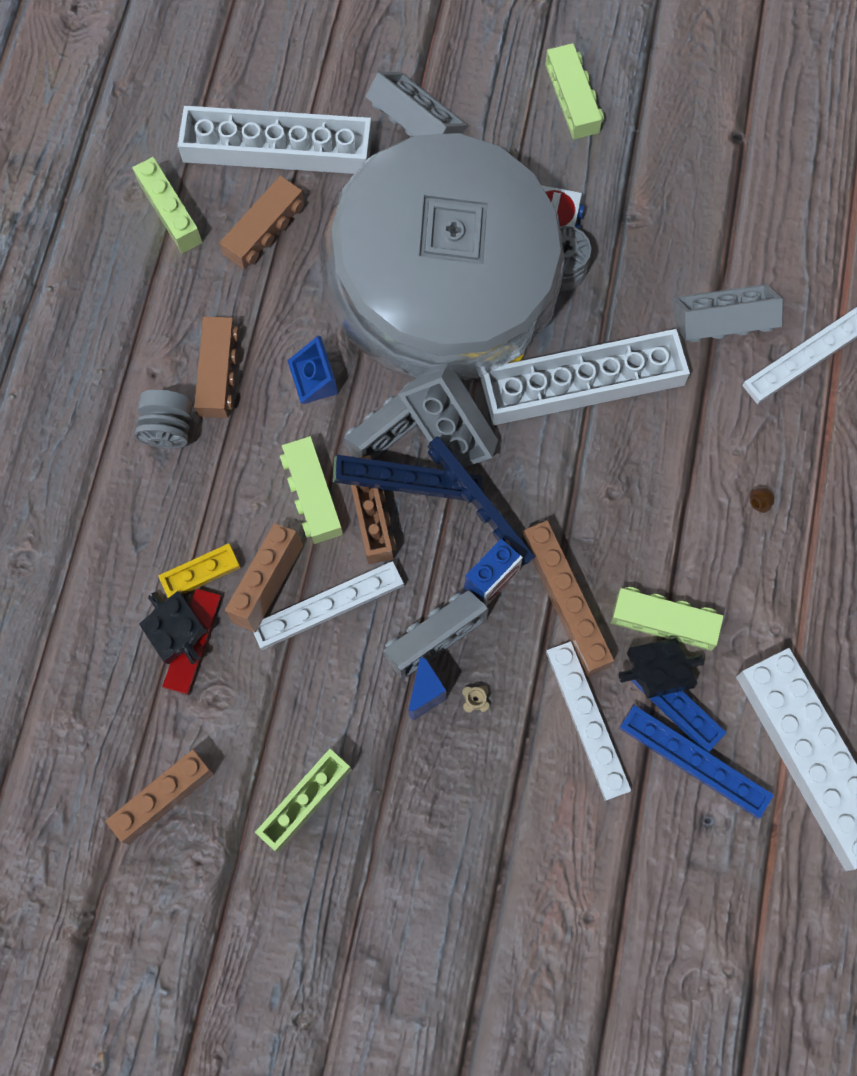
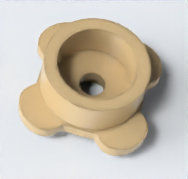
(479, 692)

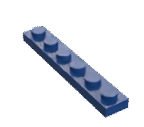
(696, 762)

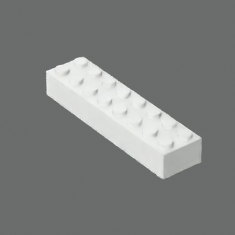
(274, 139)
(585, 377)
(807, 747)

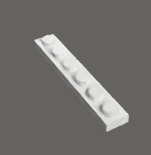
(802, 358)
(328, 605)
(588, 721)

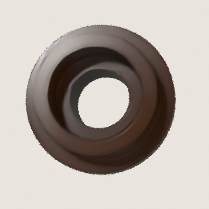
(761, 499)

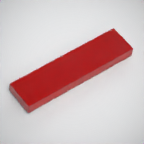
(181, 671)

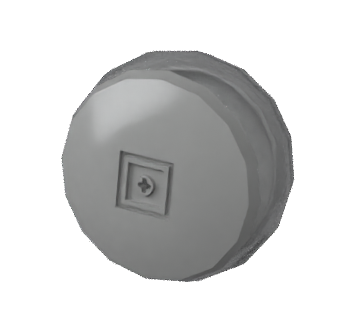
(442, 257)

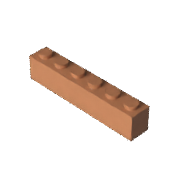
(567, 599)

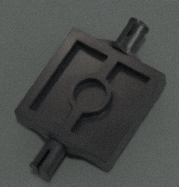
(173, 627)
(661, 668)

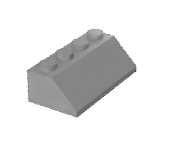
(412, 106)
(728, 312)
(447, 411)
(380, 429)
(436, 633)

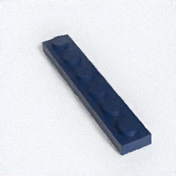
(396, 477)
(472, 493)

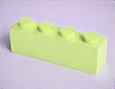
(573, 91)
(167, 205)
(312, 490)
(666, 618)
(303, 801)

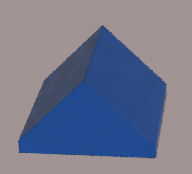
(312, 372)
(427, 691)

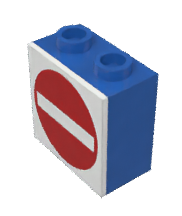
(566, 205)
(493, 572)

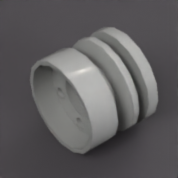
(576, 255)
(163, 419)

